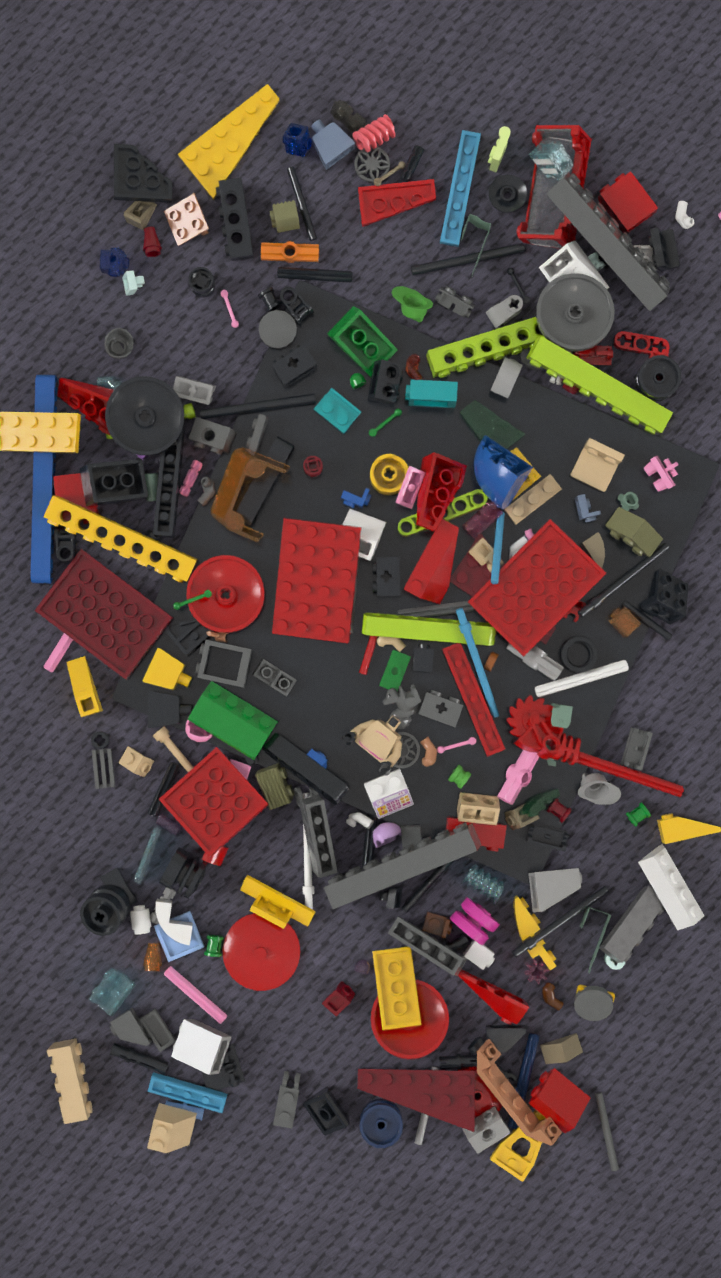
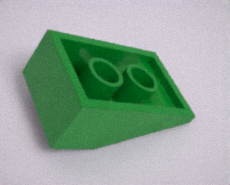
(361, 340)

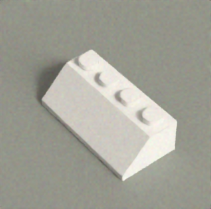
(671, 888)

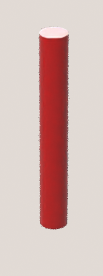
(368, 655)

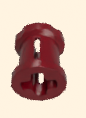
(559, 810)

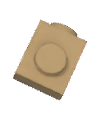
(136, 762)

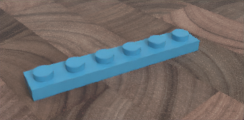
(460, 188)

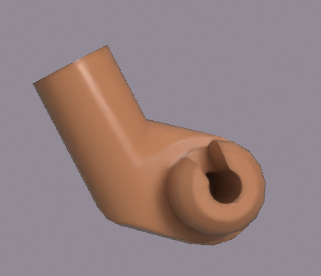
(431, 752)

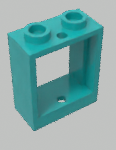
(432, 393)

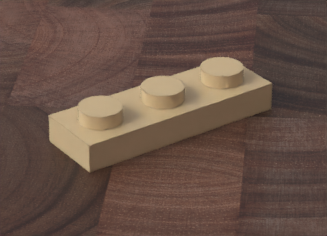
(533, 499)

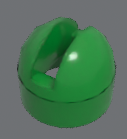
(357, 380)

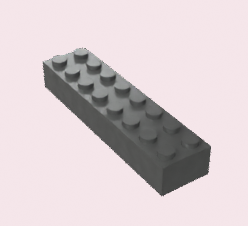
(609, 240)
(399, 867)

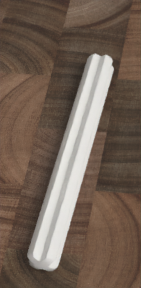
(581, 678)

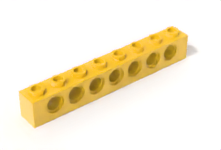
(59, 505)

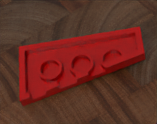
(391, 199)

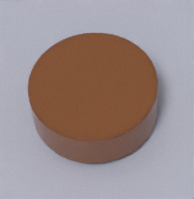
(491, 661)

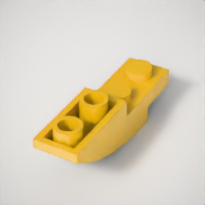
(528, 926)

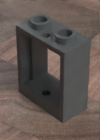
(244, 665)

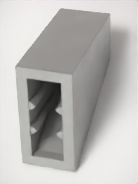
(552, 886)

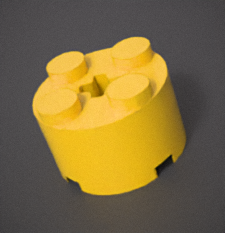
(378, 470)

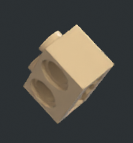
(478, 808)

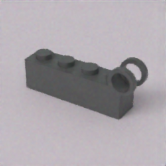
(317, 833)

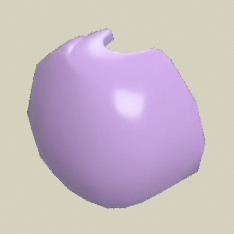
(385, 833)

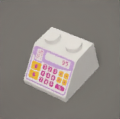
(388, 793)

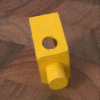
(166, 671)

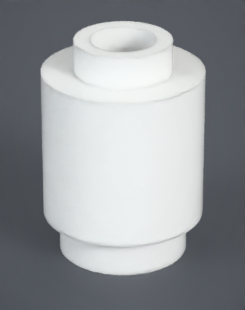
(140, 919)

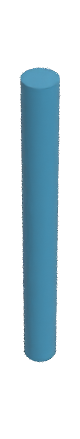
(497, 549)

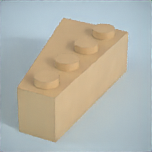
(70, 1080)

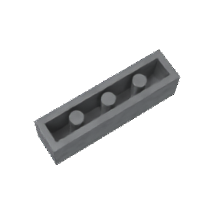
(632, 925)

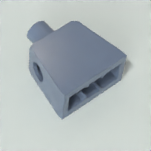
(331, 143)

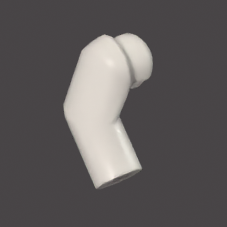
(681, 216)
(515, 547)
(360, 818)

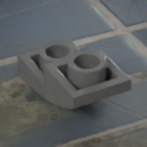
(274, 677)

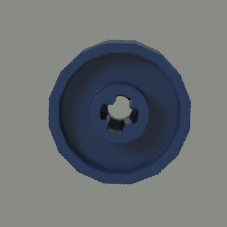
(381, 1111)

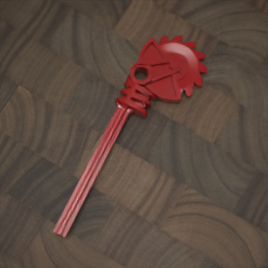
(534, 728)

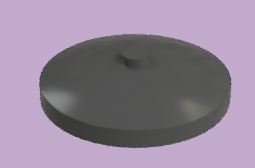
(575, 312)

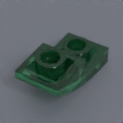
(538, 802)

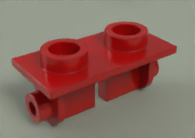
(596, 355)

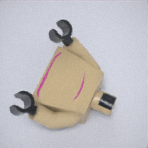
(378, 740)

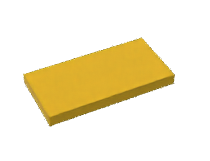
(396, 988)

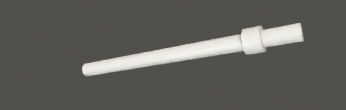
(308, 889)

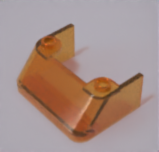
(241, 463)

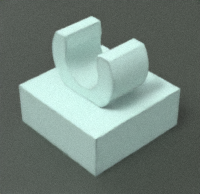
(131, 282)

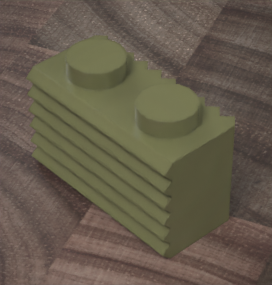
(285, 216)
(274, 786)

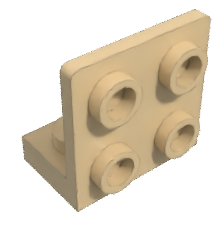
(596, 465)

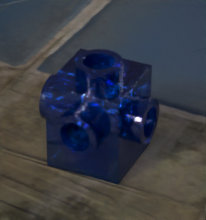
(297, 139)
(114, 262)

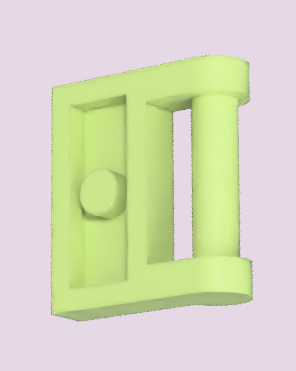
(498, 151)

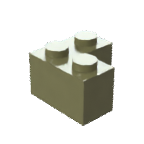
(634, 532)

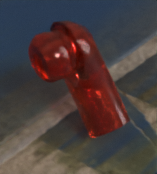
(412, 367)

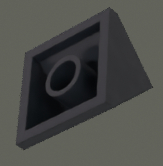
(326, 1112)

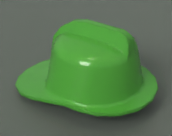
(412, 303)

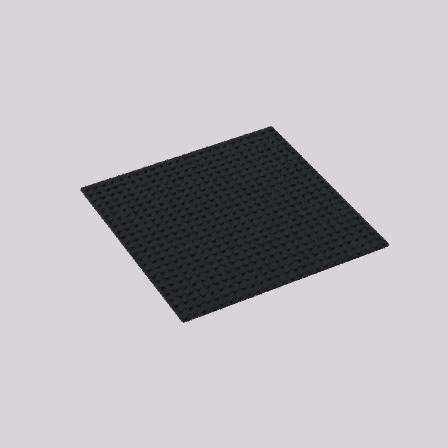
(329, 688)

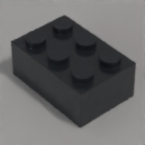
(113, 482)

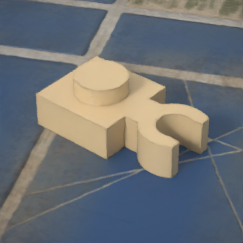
(483, 553)

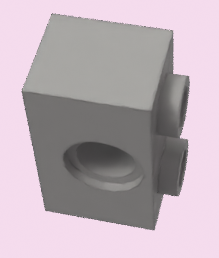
(488, 1130)

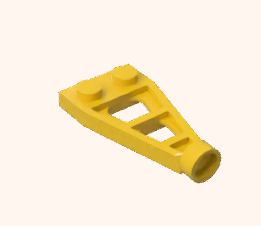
(512, 1161)

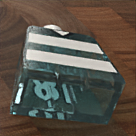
(552, 159)

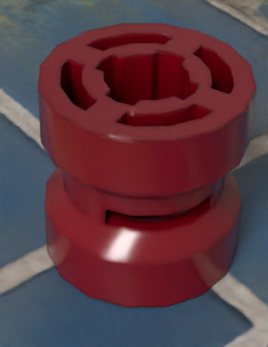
(313, 466)

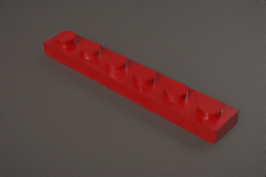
(473, 699)

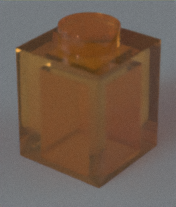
(624, 621)

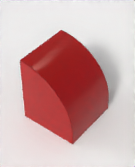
(217, 858)

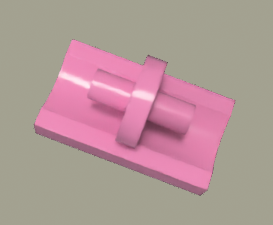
(665, 480)

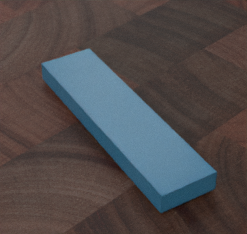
(187, 1092)

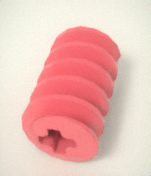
(374, 133)

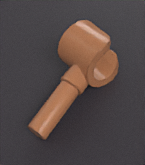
(220, 637)

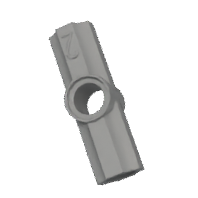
(538, 660)

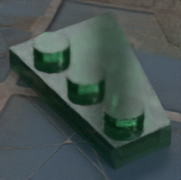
(486, 423)

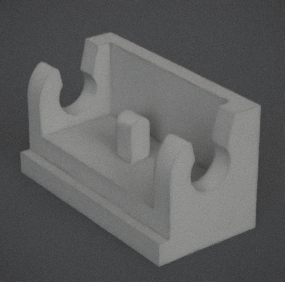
(194, 390)

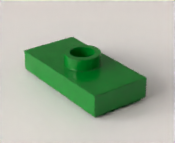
(395, 670)

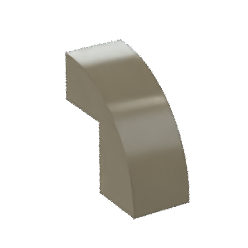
(595, 548)

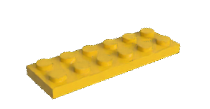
(39, 432)

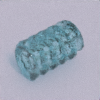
(483, 883)

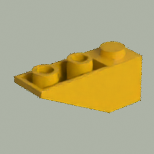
(83, 687)

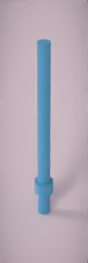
(465, 628)

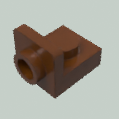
(437, 924)

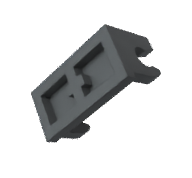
(636, 748)

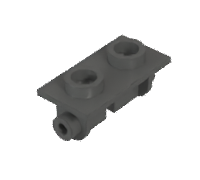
(462, 303)

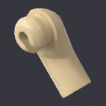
(396, 642)

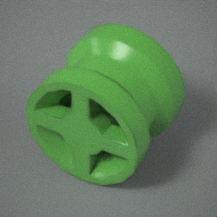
(459, 776)

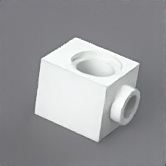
(479, 955)

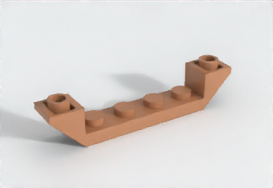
(544, 1130)

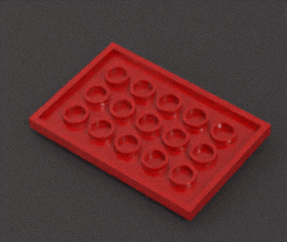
(316, 580)
(537, 588)

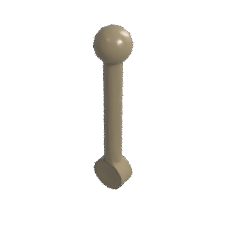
(378, 181)

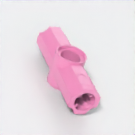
(518, 776)

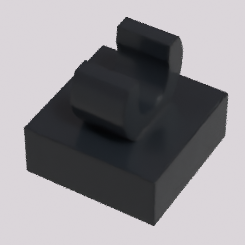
(392, 897)

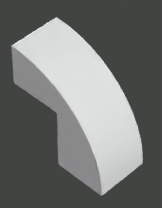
(177, 930)

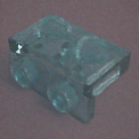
(112, 991)

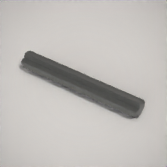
(436, 610)

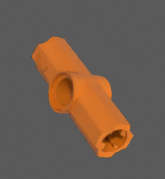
(302, 253)

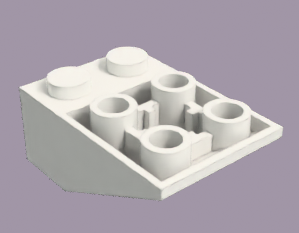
(570, 260)

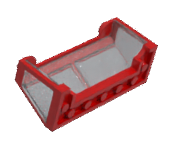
(544, 220)

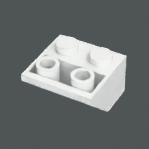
(370, 534)

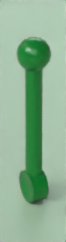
(373, 432)
(207, 594)

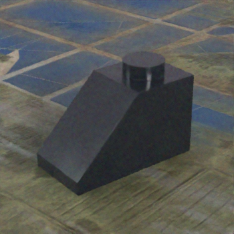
(504, 1035)

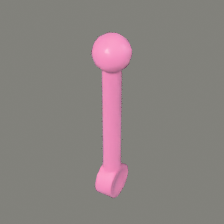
(224, 294)
(441, 749)

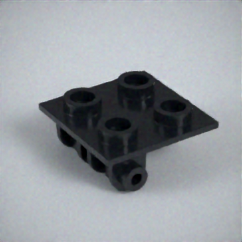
(230, 1072)

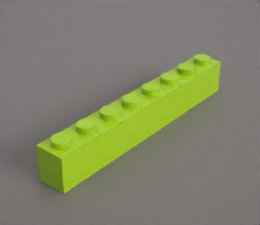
(599, 385)

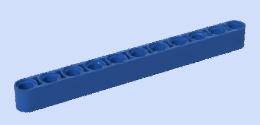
(43, 488)

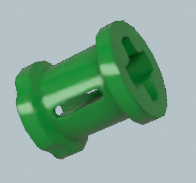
(638, 814)
(213, 946)

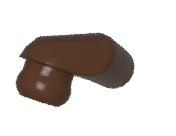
(549, 996)

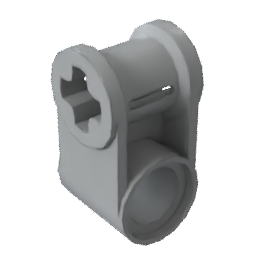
(502, 313)

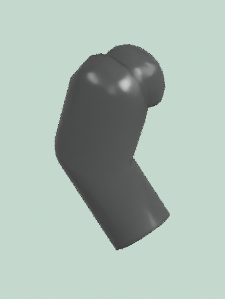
(208, 489)

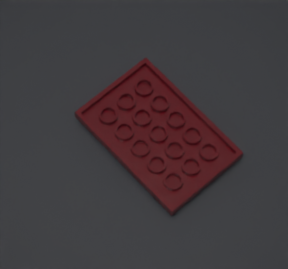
(103, 614)

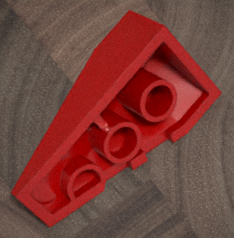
(86, 398)
(438, 488)
(433, 571)
(505, 1004)

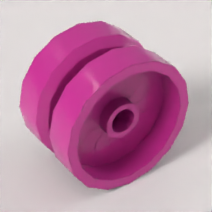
(474, 921)

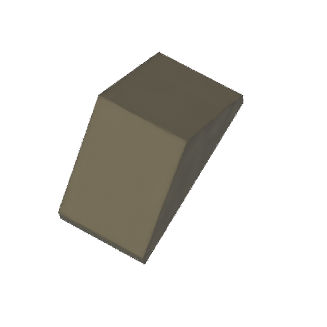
(139, 214)
(561, 1050)

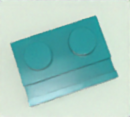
(337, 410)

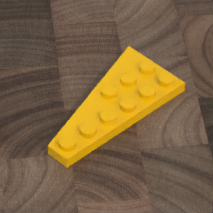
(223, 145)

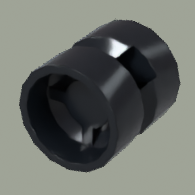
(201, 282)

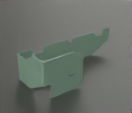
(476, 221)
(560, 718)
(602, 934)

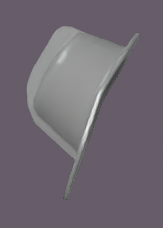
(597, 789)

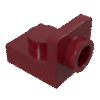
(339, 998)

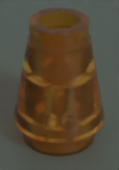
(152, 957)

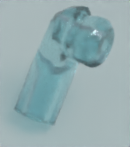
(110, 381)

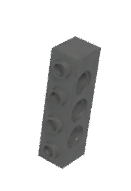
(427, 946)

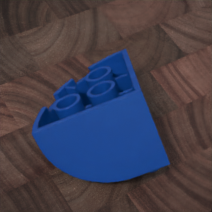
(499, 472)

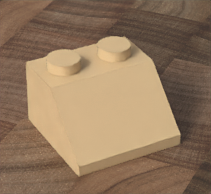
(171, 1128)

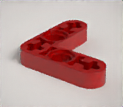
(654, 351)

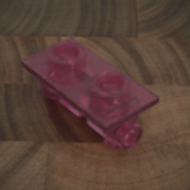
(482, 519)

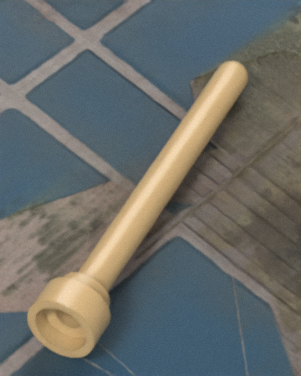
(163, 736)

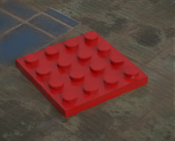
(213, 802)

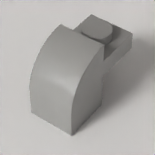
(506, 377)

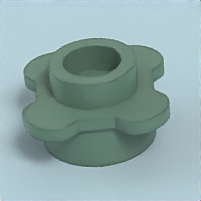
(632, 498)

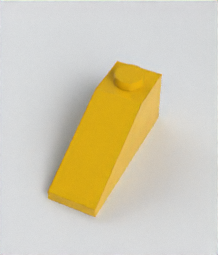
(678, 828)

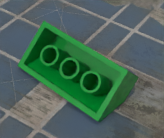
(232, 720)

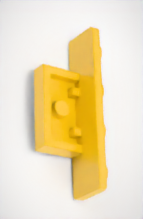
(274, 905)

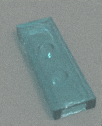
(148, 854)

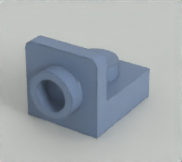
(583, 507)

